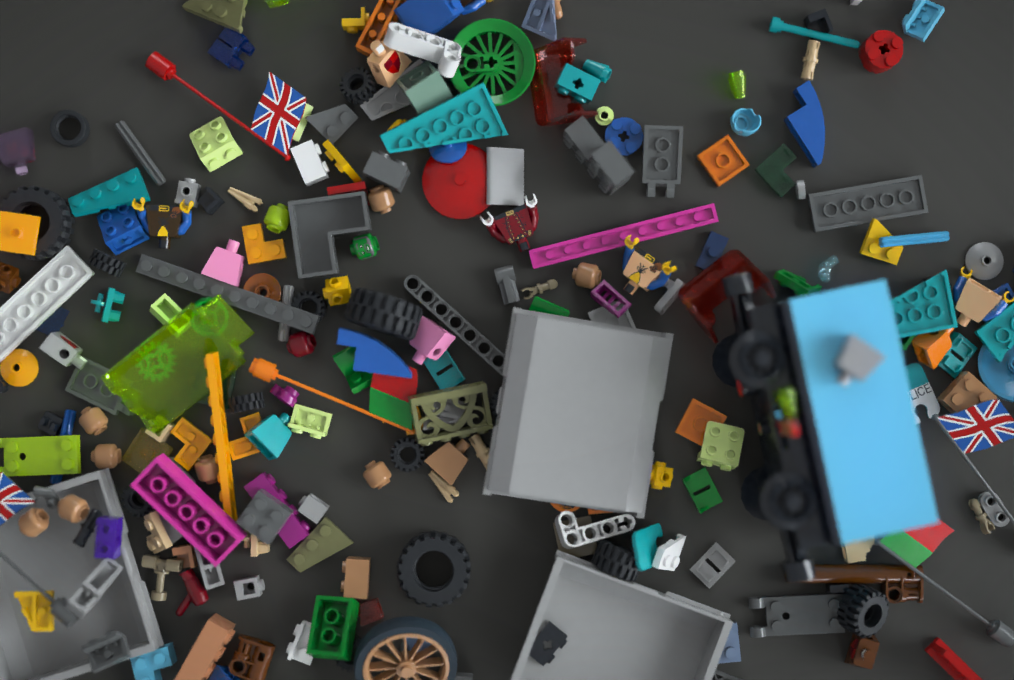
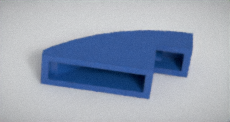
(808, 123)
(373, 355)

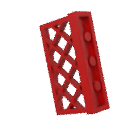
(950, 661)

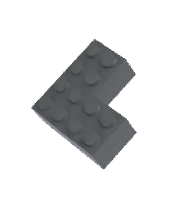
(600, 158)
(317, 222)

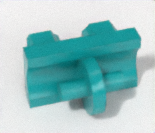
(112, 296)

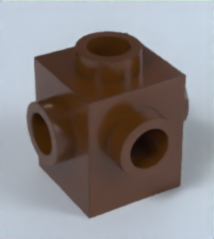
(8, 277)

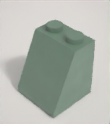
(424, 87)

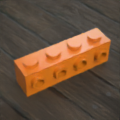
(378, 24)

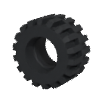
(615, 560)
(862, 610)

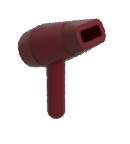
(195, 589)

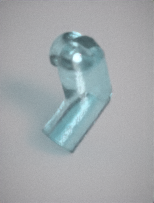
(825, 268)

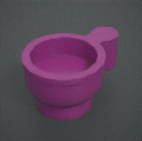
(287, 395)

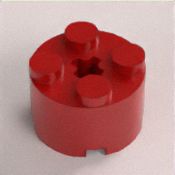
(871, 51)

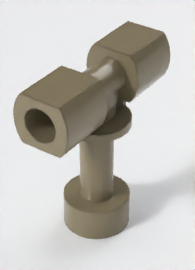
(161, 568)

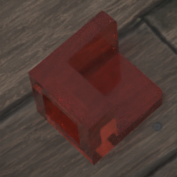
(370, 611)

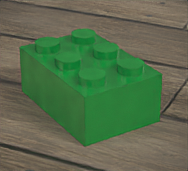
(333, 628)

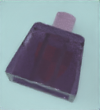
(17, 149)

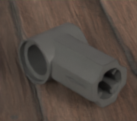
(506, 280)

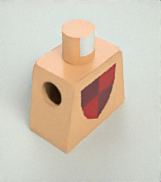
(386, 63)

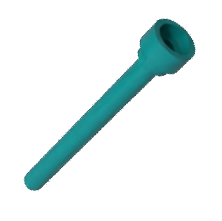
(777, 25)

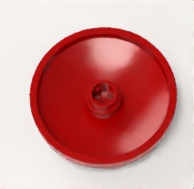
(457, 187)

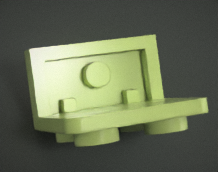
(215, 144)
(721, 446)

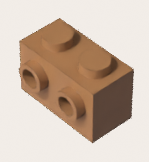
(356, 577)

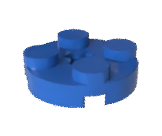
(632, 130)

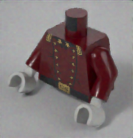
(514, 224)

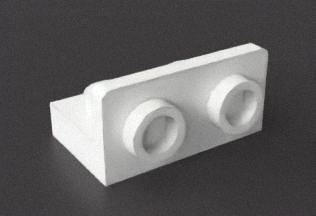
(298, 648)

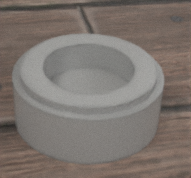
(800, 189)

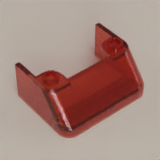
(549, 105)
(707, 291)

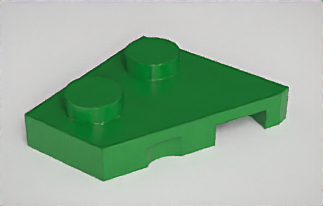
(796, 283)

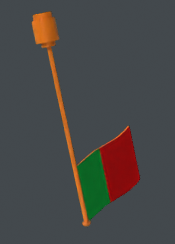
(386, 399)

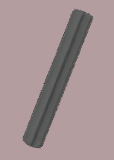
(140, 153)

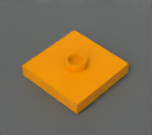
(18, 232)

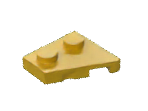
(341, 164)
(871, 244)
(36, 609)

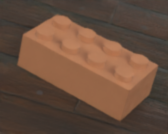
(207, 649)

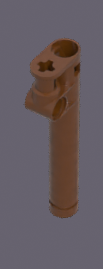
(887, 575)
(254, 666)

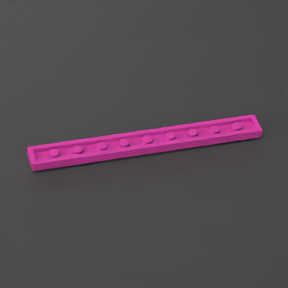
(615, 237)

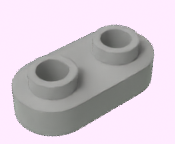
(992, 510)

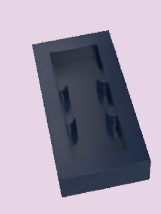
(712, 250)

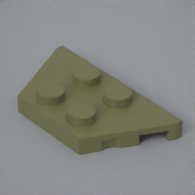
(223, 12)

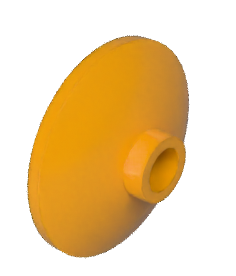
(28, 368)

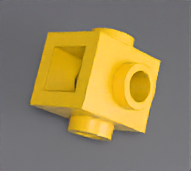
(337, 290)
(661, 475)

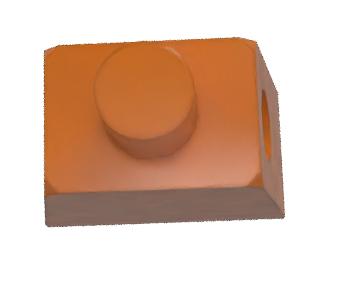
(932, 347)

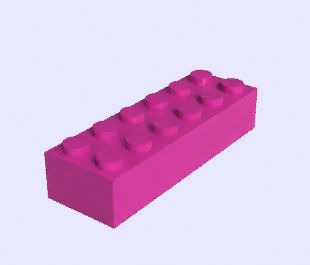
(188, 509)

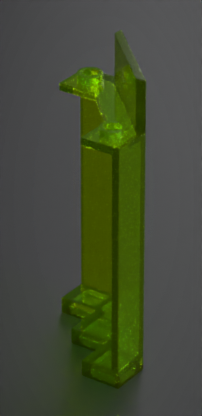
(168, 368)

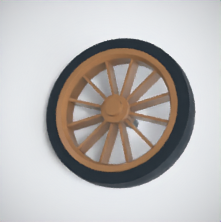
(406, 663)

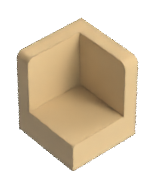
(163, 435)

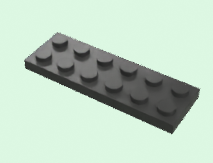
(863, 202)

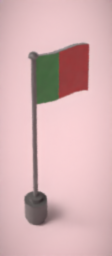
(916, 546)

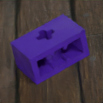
(108, 537)

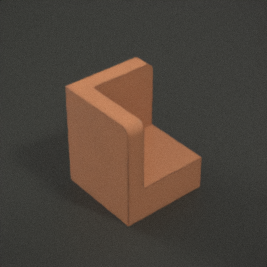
(186, 553)

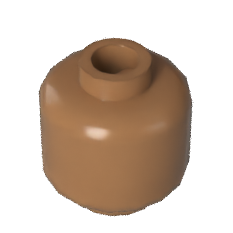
(381, 199)
(587, 275)
(93, 420)
(106, 456)
(207, 469)
(377, 474)
(73, 508)
(33, 522)

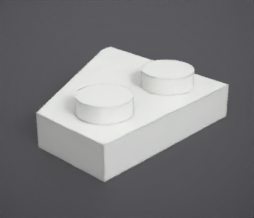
(668, 554)

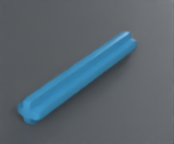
(911, 239)

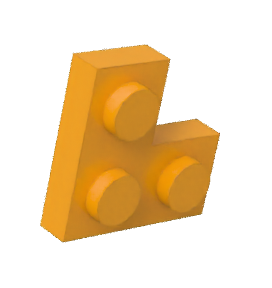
(259, 250)
(195, 443)
(243, 447)

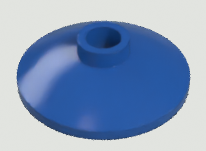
(448, 153)

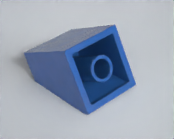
(429, 15)

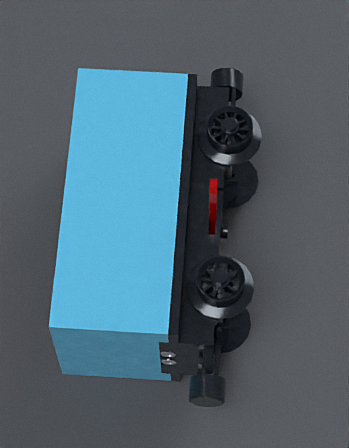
(854, 451)

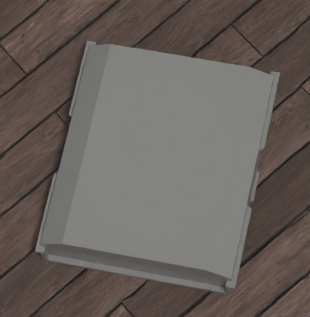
(577, 412)
(63, 566)
(621, 629)

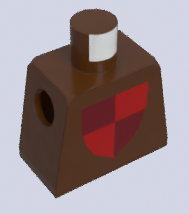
(862, 651)

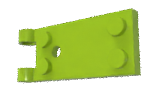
(43, 455)

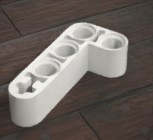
(425, 46)
(596, 529)

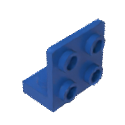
(121, 228)

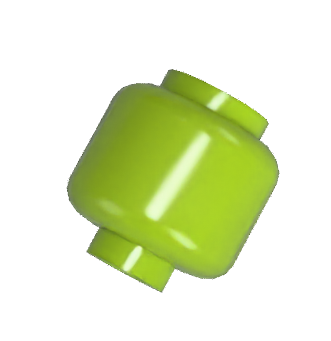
(277, 218)

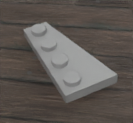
(387, 99)

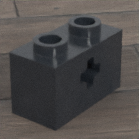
(552, 633)

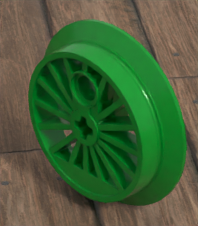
(523, 59)

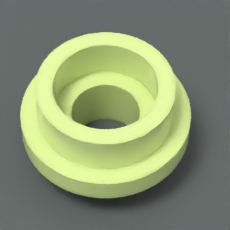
(604, 122)

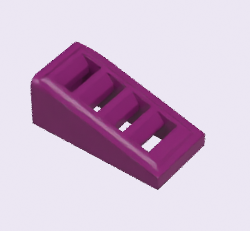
(604, 286)

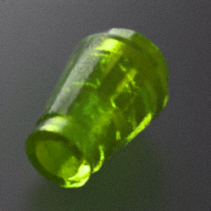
(737, 82)
(788, 401)

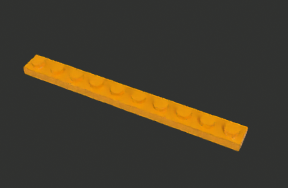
(220, 438)

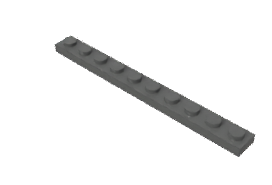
(231, 294)

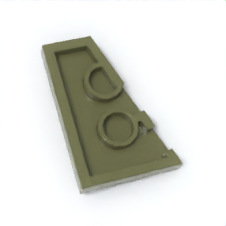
(319, 545)

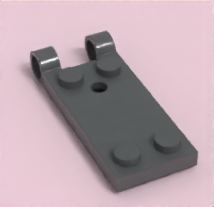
(806, 614)

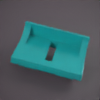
(961, 347)
(450, 377)

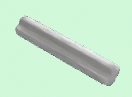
(287, 298)

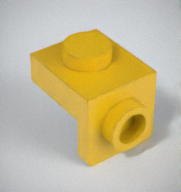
(352, 25)

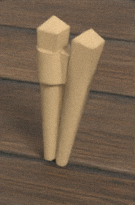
(248, 200)
(445, 488)

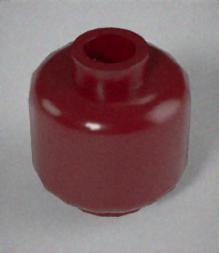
(301, 344)

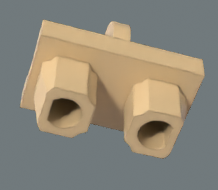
(257, 546)

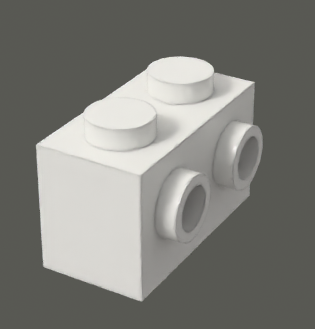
(309, 162)

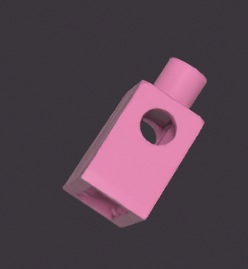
(225, 264)
(430, 340)

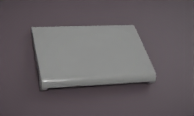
(505, 176)

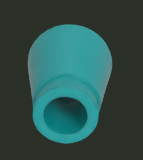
(597, 70)

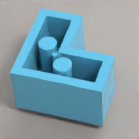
(149, 664)

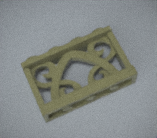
(427, 399)

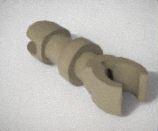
(539, 288)
(985, 524)

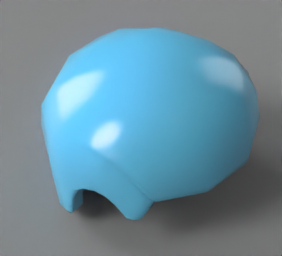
(745, 122)

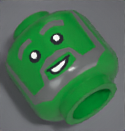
(364, 246)

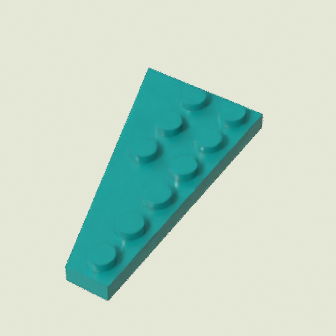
(457, 120)

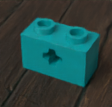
(587, 84)

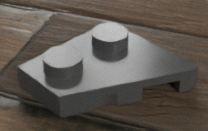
(333, 121)

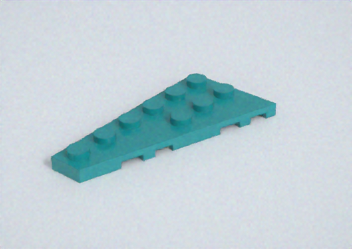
(925, 307)

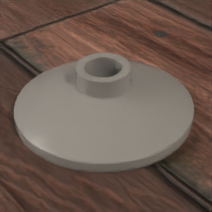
(975, 260)

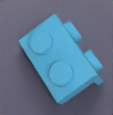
(922, 19)

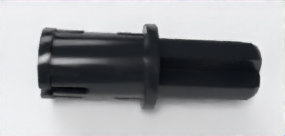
(87, 528)

